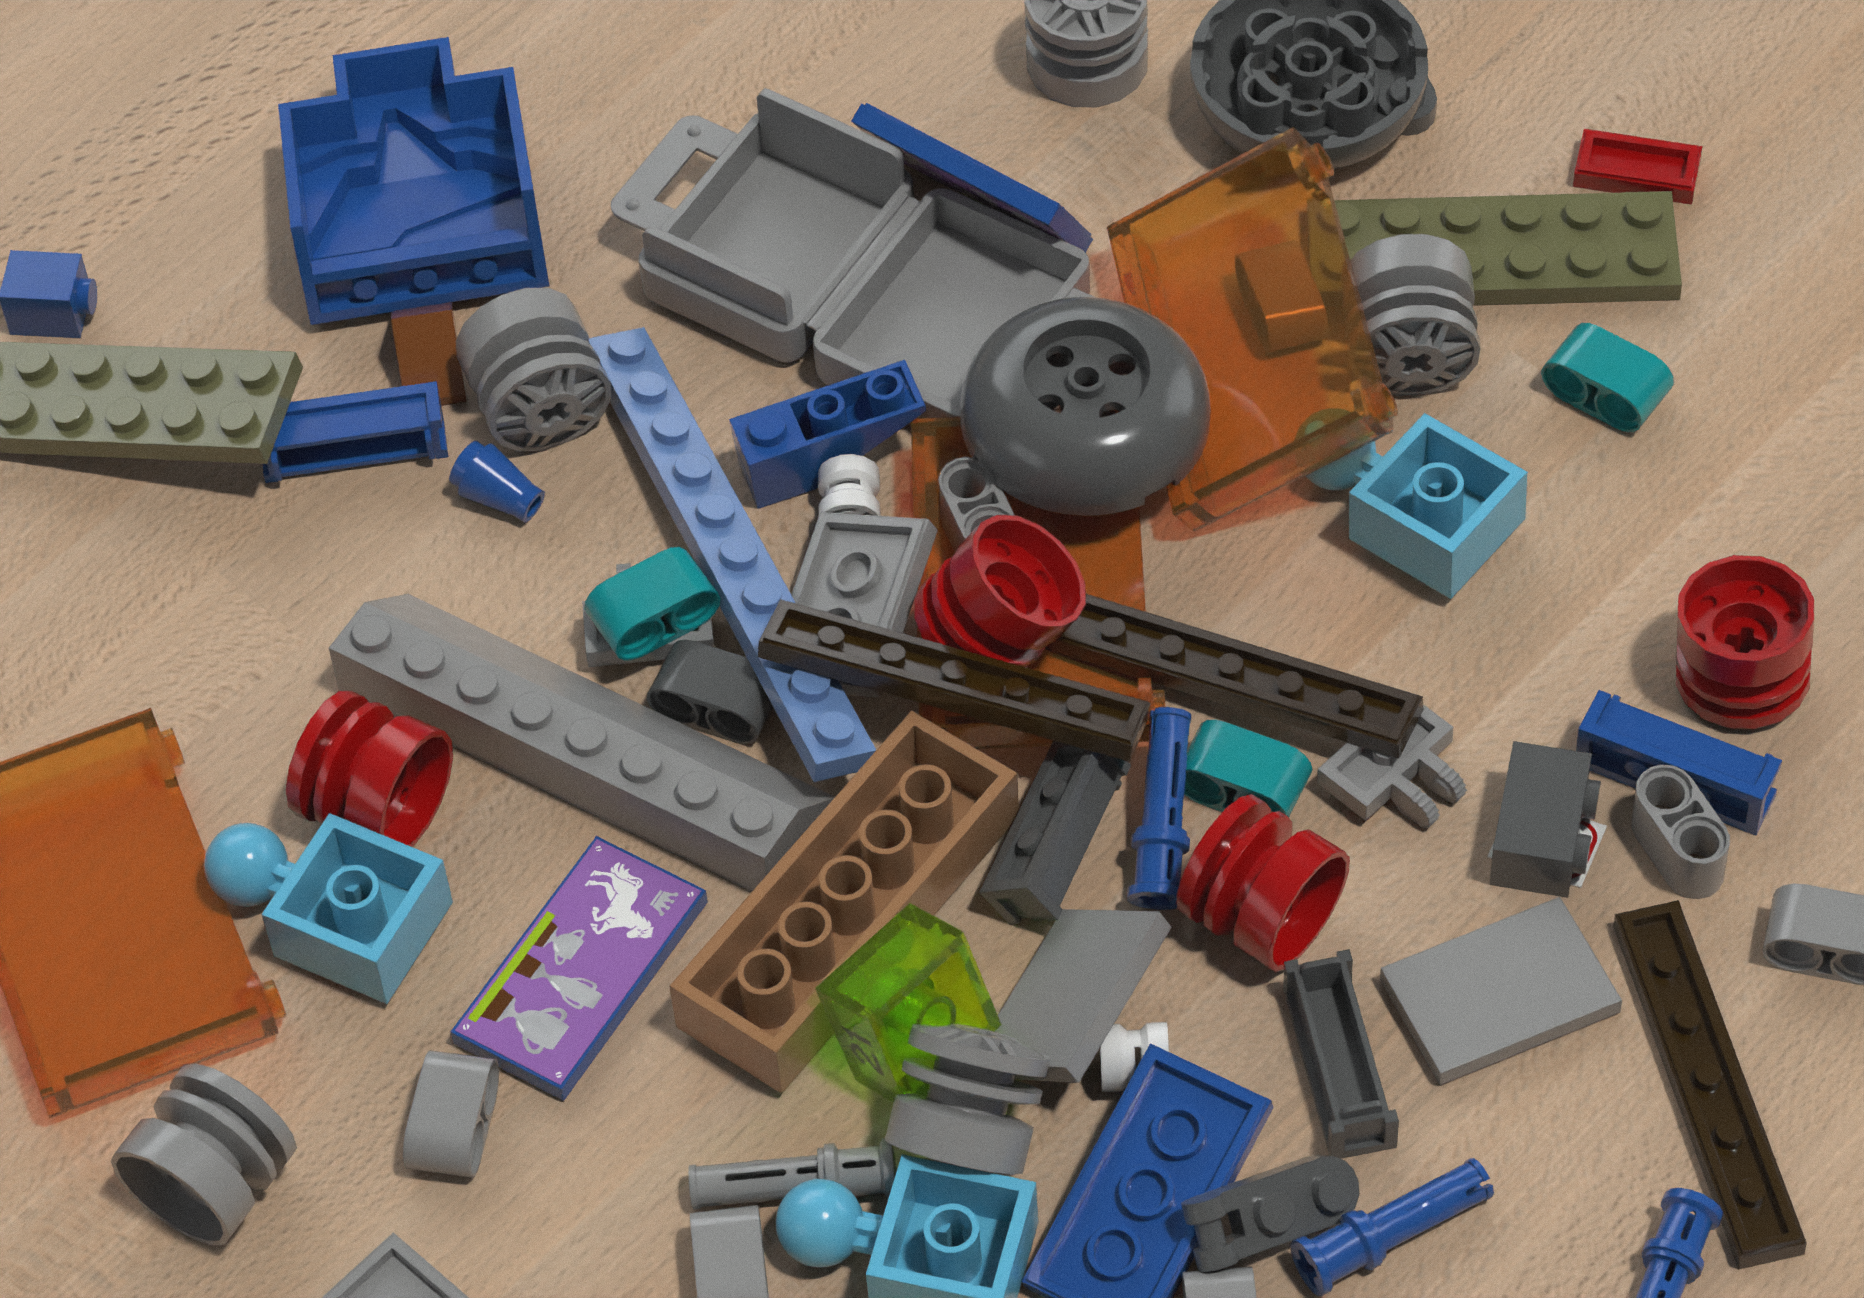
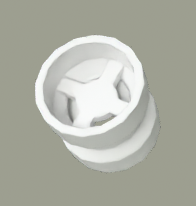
(849, 485)
(1118, 1052)

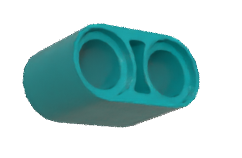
(1607, 377)
(652, 603)
(1238, 762)

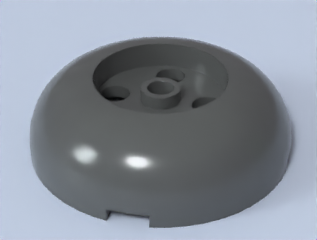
(1309, 56)
(1083, 455)

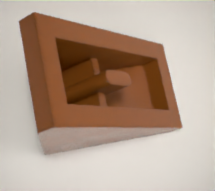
(427, 349)

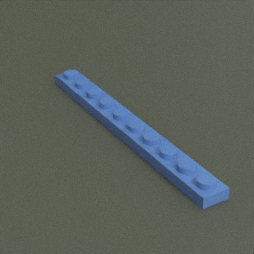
(726, 549)

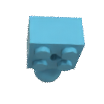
(1430, 502)
(347, 907)
(939, 1237)

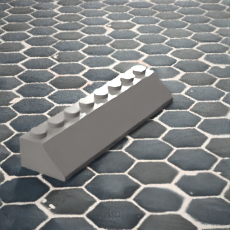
(576, 738)

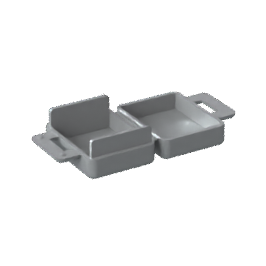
(820, 242)

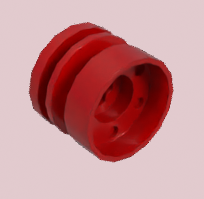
(1002, 592)
(1744, 641)
(369, 768)
(1262, 882)

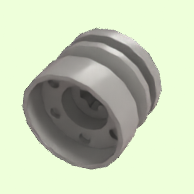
(1086, 49)
(1418, 311)
(533, 369)
(967, 1098)
(204, 1154)

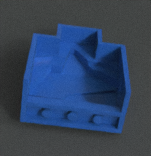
(409, 185)

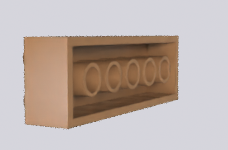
(890, 838)

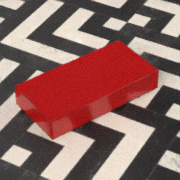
(1637, 164)

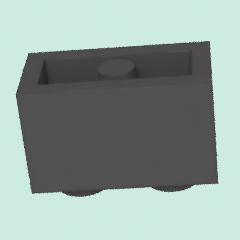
(1542, 819)

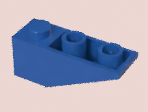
(789, 440)

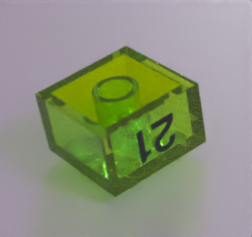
(902, 977)

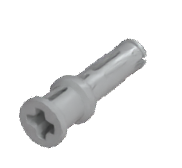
(858, 1169)

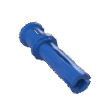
(1160, 838)
(1365, 1238)
(1673, 1260)

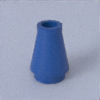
(494, 481)

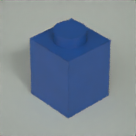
(47, 294)

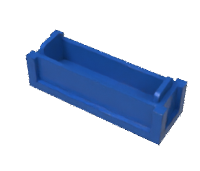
(359, 431)
(1631, 741)

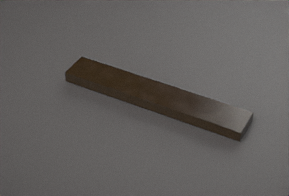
(1242, 676)
(954, 680)
(1709, 1085)

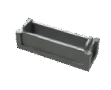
(1052, 832)
(1338, 1057)

